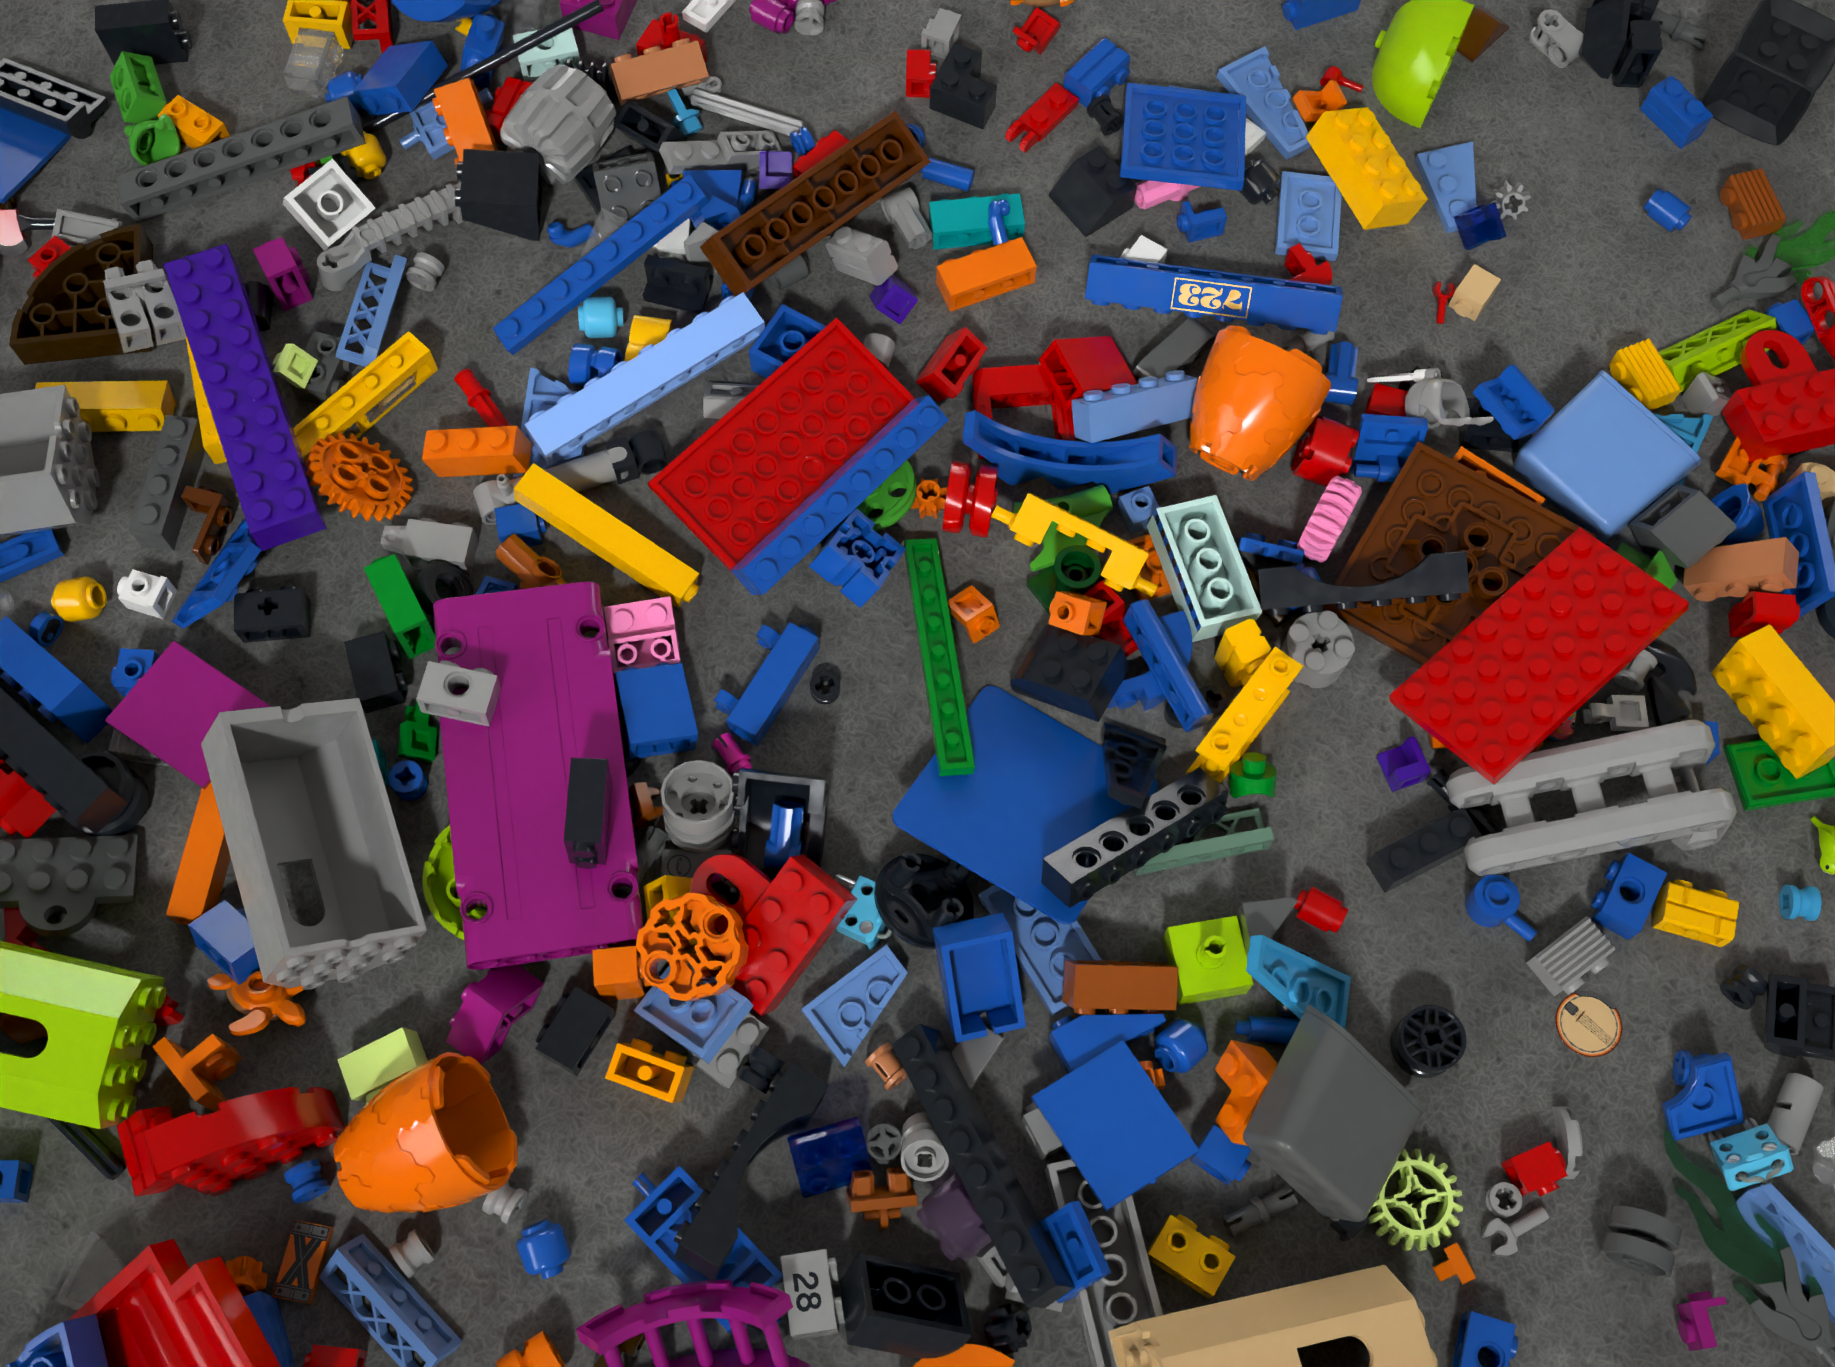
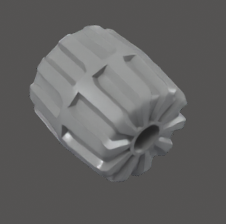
(562, 119)

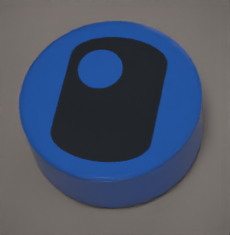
(46, 628)

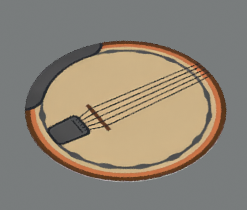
(1588, 1024)

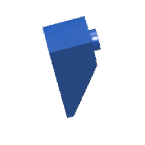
(1091, 1035)

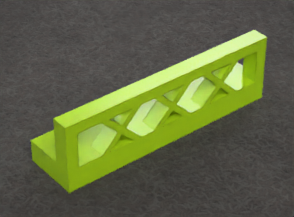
(1715, 348)

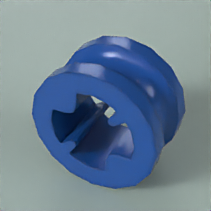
(802, 141)

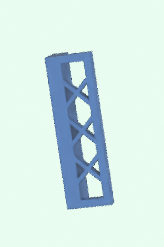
(382, 312)
(1797, 1231)
(392, 1302)

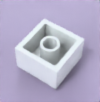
(328, 205)

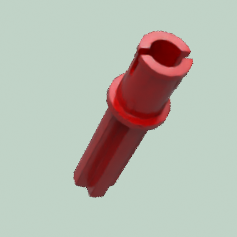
(480, 399)

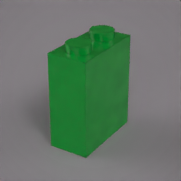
(401, 605)

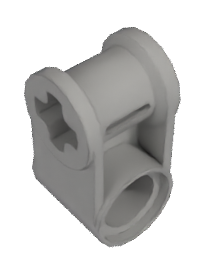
(1560, 41)

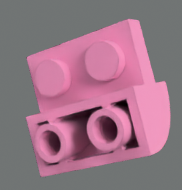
(642, 634)

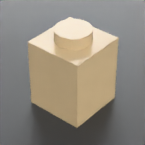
(1474, 292)

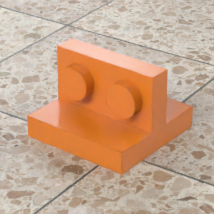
(200, 1067)

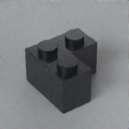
(960, 91)

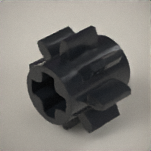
(1008, 1328)

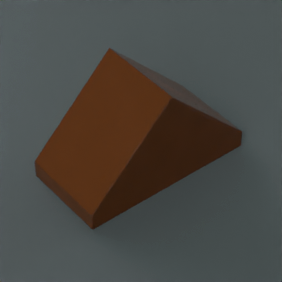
(1480, 33)

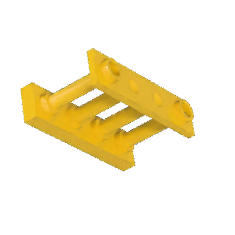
(1246, 715)

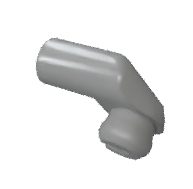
(712, 85)

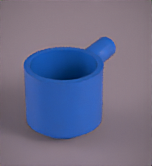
(1495, 903)

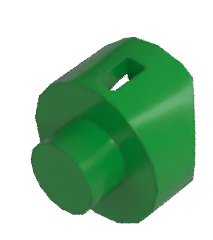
(1252, 776)

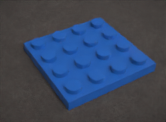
(1183, 136)

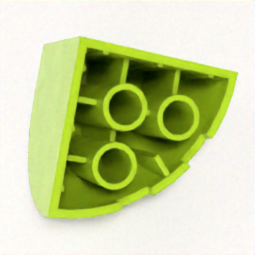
(1417, 55)

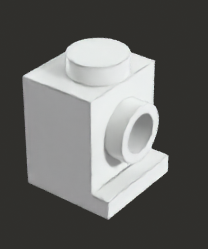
(146, 593)

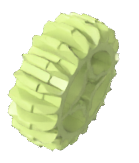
(1416, 1214)

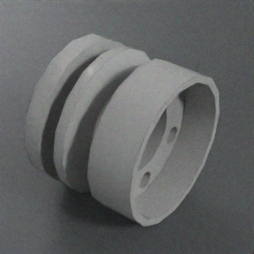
(698, 806)

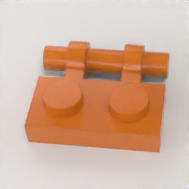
(1738, 471)

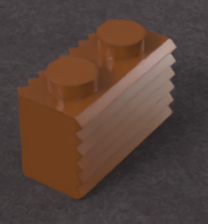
(1752, 204)

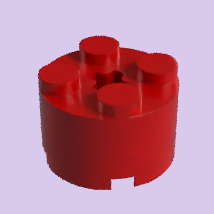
(1324, 451)

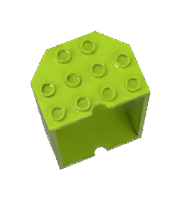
(95, 1033)

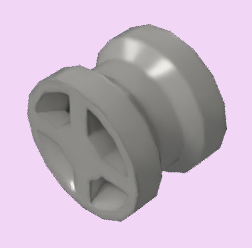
(809, 17)
(424, 271)
(505, 1203)
(412, 1253)

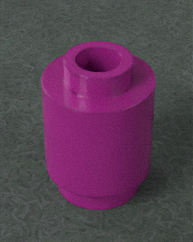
(772, 15)

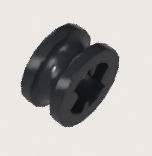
(834, 690)

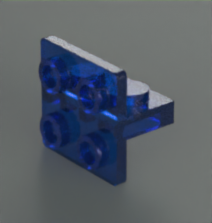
(829, 1156)

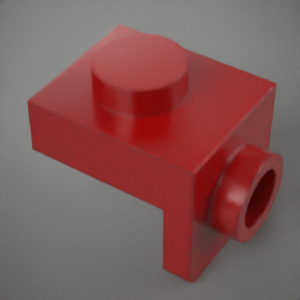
(1036, 32)

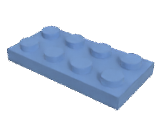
(1040, 944)

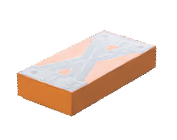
(303, 1262)

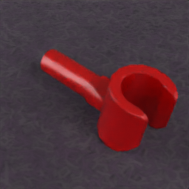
(1335, 73)
(1442, 299)

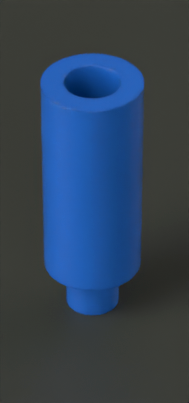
(948, 174)
(1267, 1029)

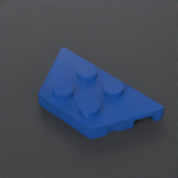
(221, 578)

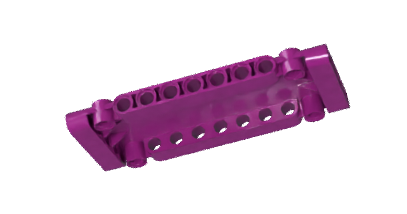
(513, 777)

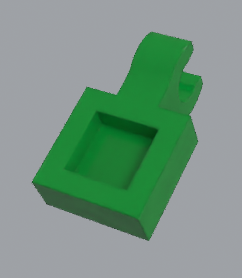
(416, 738)

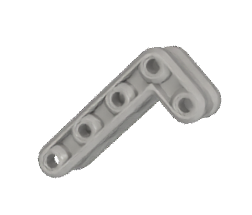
(1658, 753)

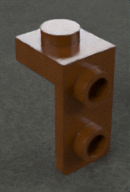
(219, 515)

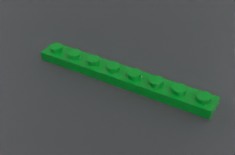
(938, 658)

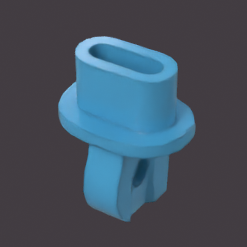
(686, 120)

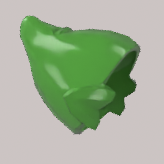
(153, 140)

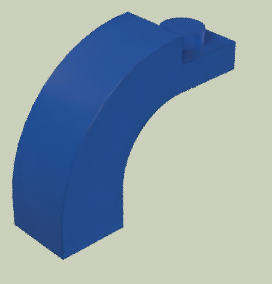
(1145, 686)

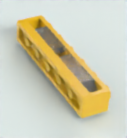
(369, 393)

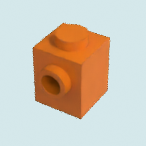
(1077, 613)

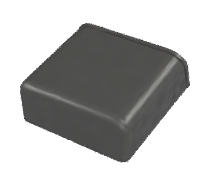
(1332, 1119)

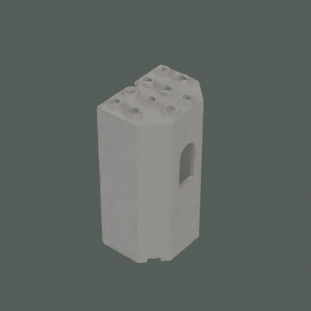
(44, 462)
(312, 791)

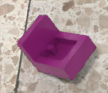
(1694, 1320)

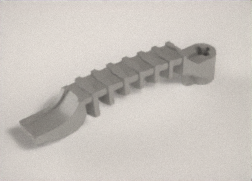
(345, 260)

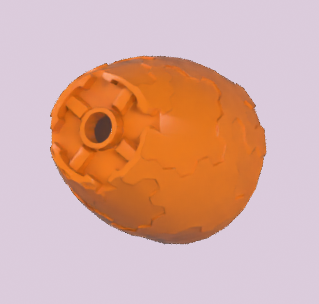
(1253, 402)
(428, 1140)

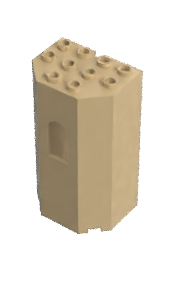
(1274, 1323)

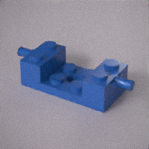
(663, 1214)

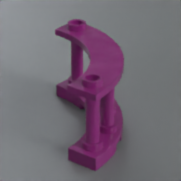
(690, 1303)

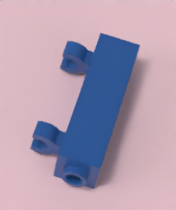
(773, 682)

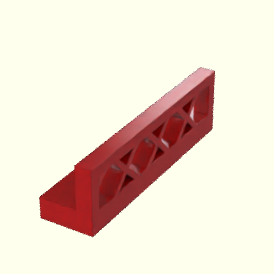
(382, 19)

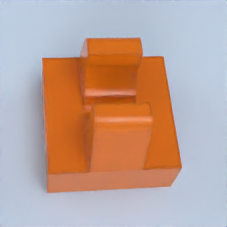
(1455, 1264)

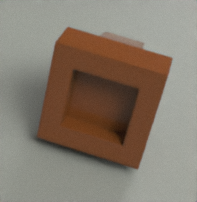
(641, 804)

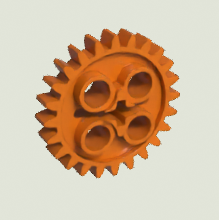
(358, 477)

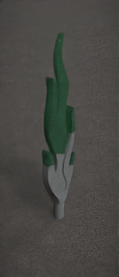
(1770, 1268)

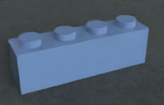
(1133, 407)

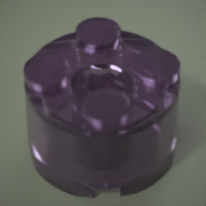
(954, 1220)

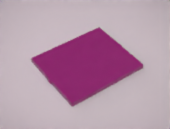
(176, 707)

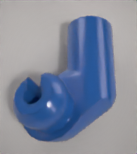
(995, 220)
(568, 238)

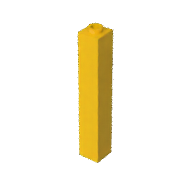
(606, 536)

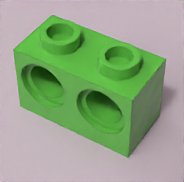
(137, 88)

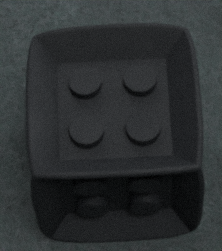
(1773, 71)

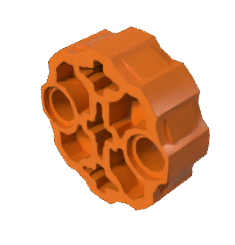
(702, 913)

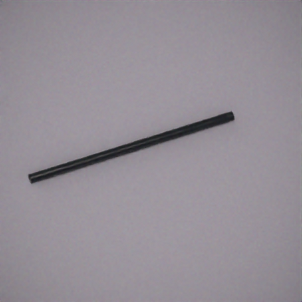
(495, 60)

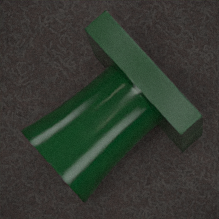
(1074, 570)

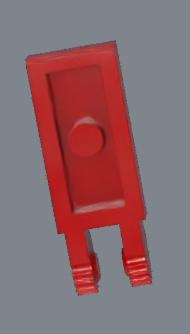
(1042, 116)

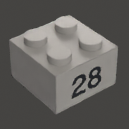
(809, 1283)

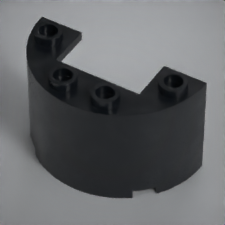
(754, 805)

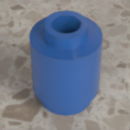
(1668, 210)

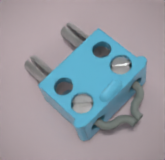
(868, 925)
(1750, 1155)

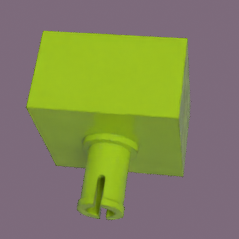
(1208, 959)

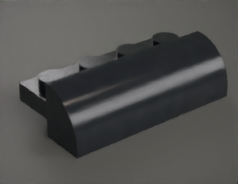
(49, 100)

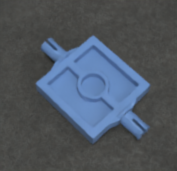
(429, 128)

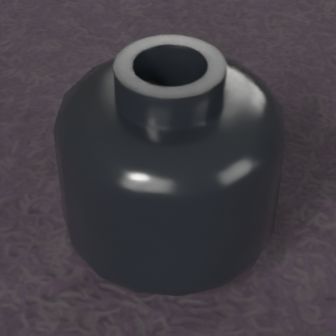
(1260, 182)

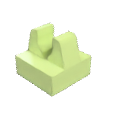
(294, 365)

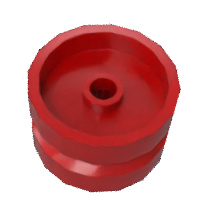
(970, 499)

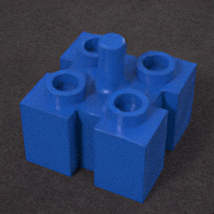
(857, 558)

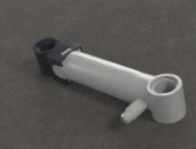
(617, 462)

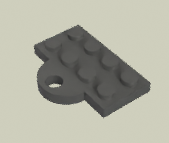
(66, 877)

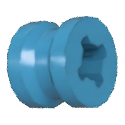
(1800, 902)

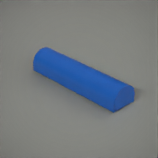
(1167, 665)

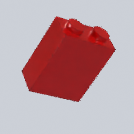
(1083, 366)

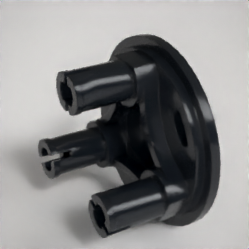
(921, 894)

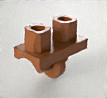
(880, 1201)

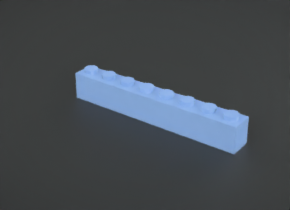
(645, 378)

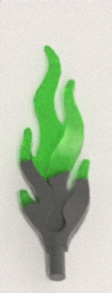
(1777, 257)

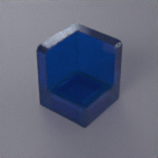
(1480, 225)

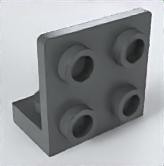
(627, 184)

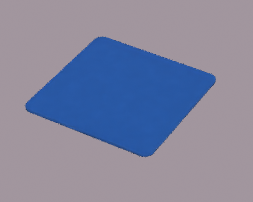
(1027, 798)

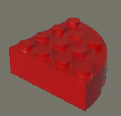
(243, 1137)

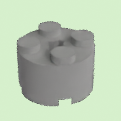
(1321, 645)

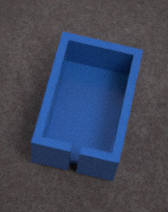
(979, 976)

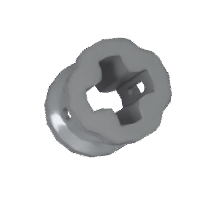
(1633, 673)

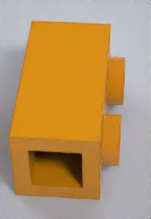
(194, 124)

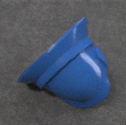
(1743, 511)

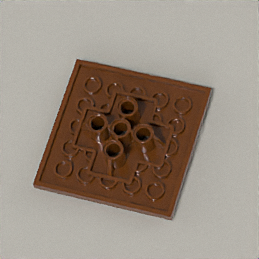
(1439, 506)

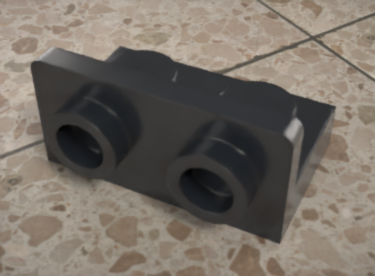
(676, 284)

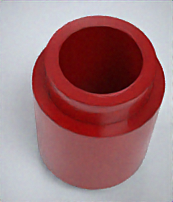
(1320, 909)

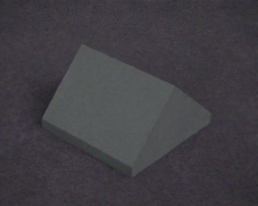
(1263, 917)

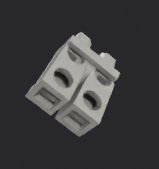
(141, 294)

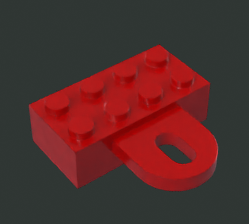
(1785, 407)
(781, 919)

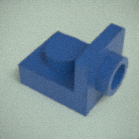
(1202, 224)

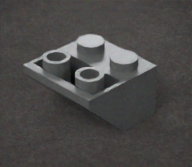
(1681, 526)

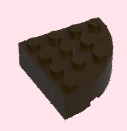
(68, 302)

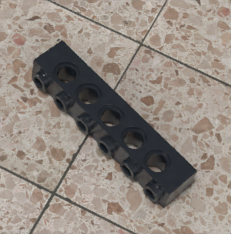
(1134, 837)

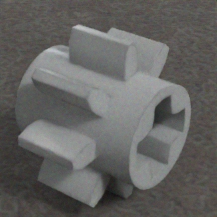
(1518, 201)

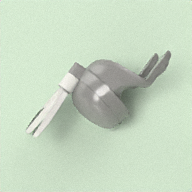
(1434, 397)

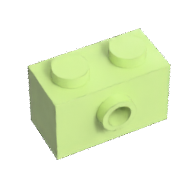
(381, 1062)

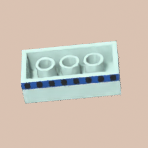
(1203, 566)

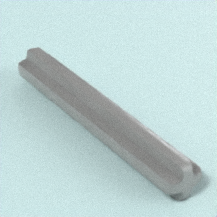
(745, 112)

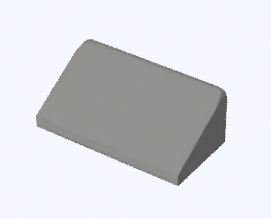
(692, 247)
(722, 397)
(975, 1055)

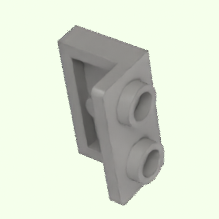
(733, 1052)

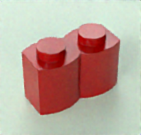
(1762, 609)

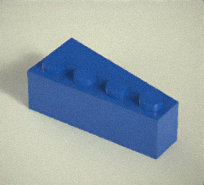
(50, 683)

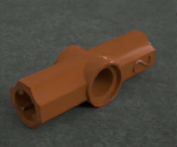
(527, 565)

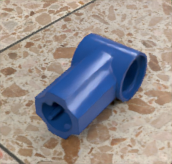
(1341, 373)
(784, 834)

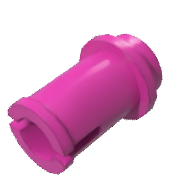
(732, 754)

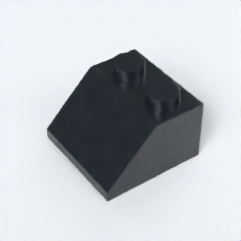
(1093, 192)

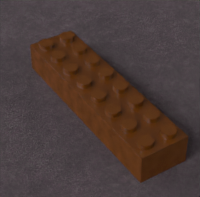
(815, 204)

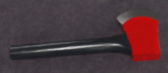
(13, 228)

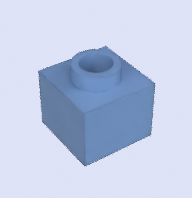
(1137, 517)

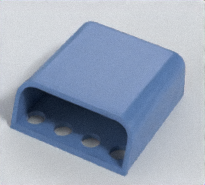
(1604, 458)

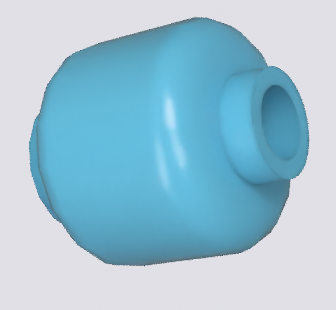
(600, 317)

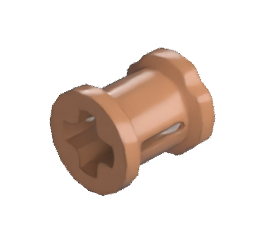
(887, 1066)

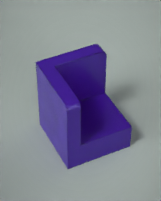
(775, 169)
(894, 299)
(1404, 765)

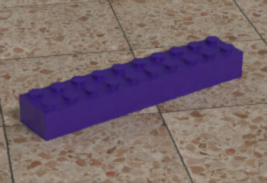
(244, 398)

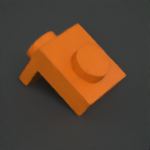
(1313, 103)

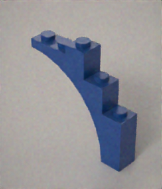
(1070, 463)

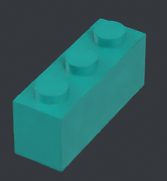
(966, 221)

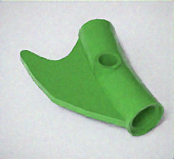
(1087, 504)

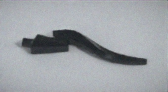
(1665, 688)

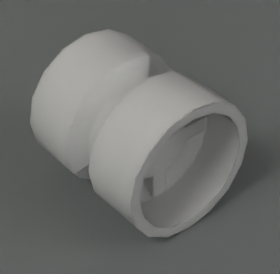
(922, 1150)

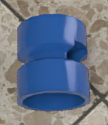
(589, 363)

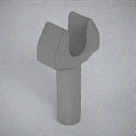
(1513, 1230)

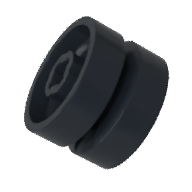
(1445, 1037)

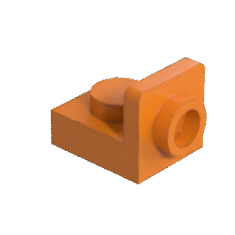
(974, 613)

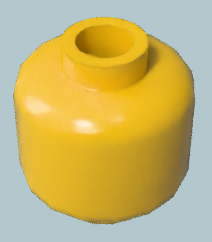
(367, 158)
(78, 599)

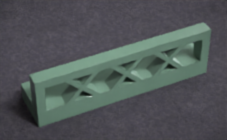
(1215, 848)

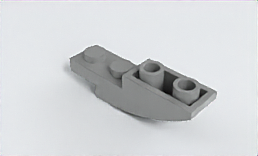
(729, 152)

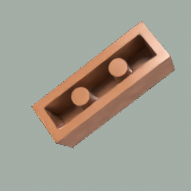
(658, 71)
(1743, 568)

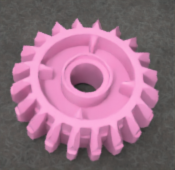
(1329, 519)

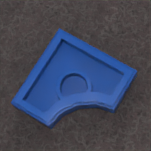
(1707, 1100)

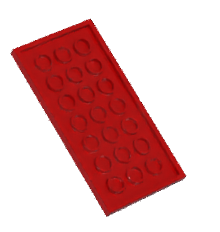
(780, 443)
(1537, 654)

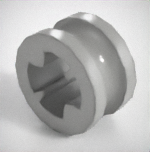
(1514, 1197)

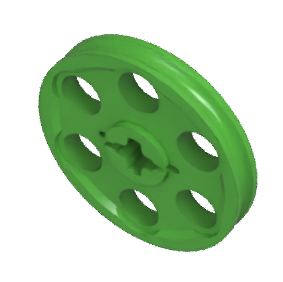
(893, 507)

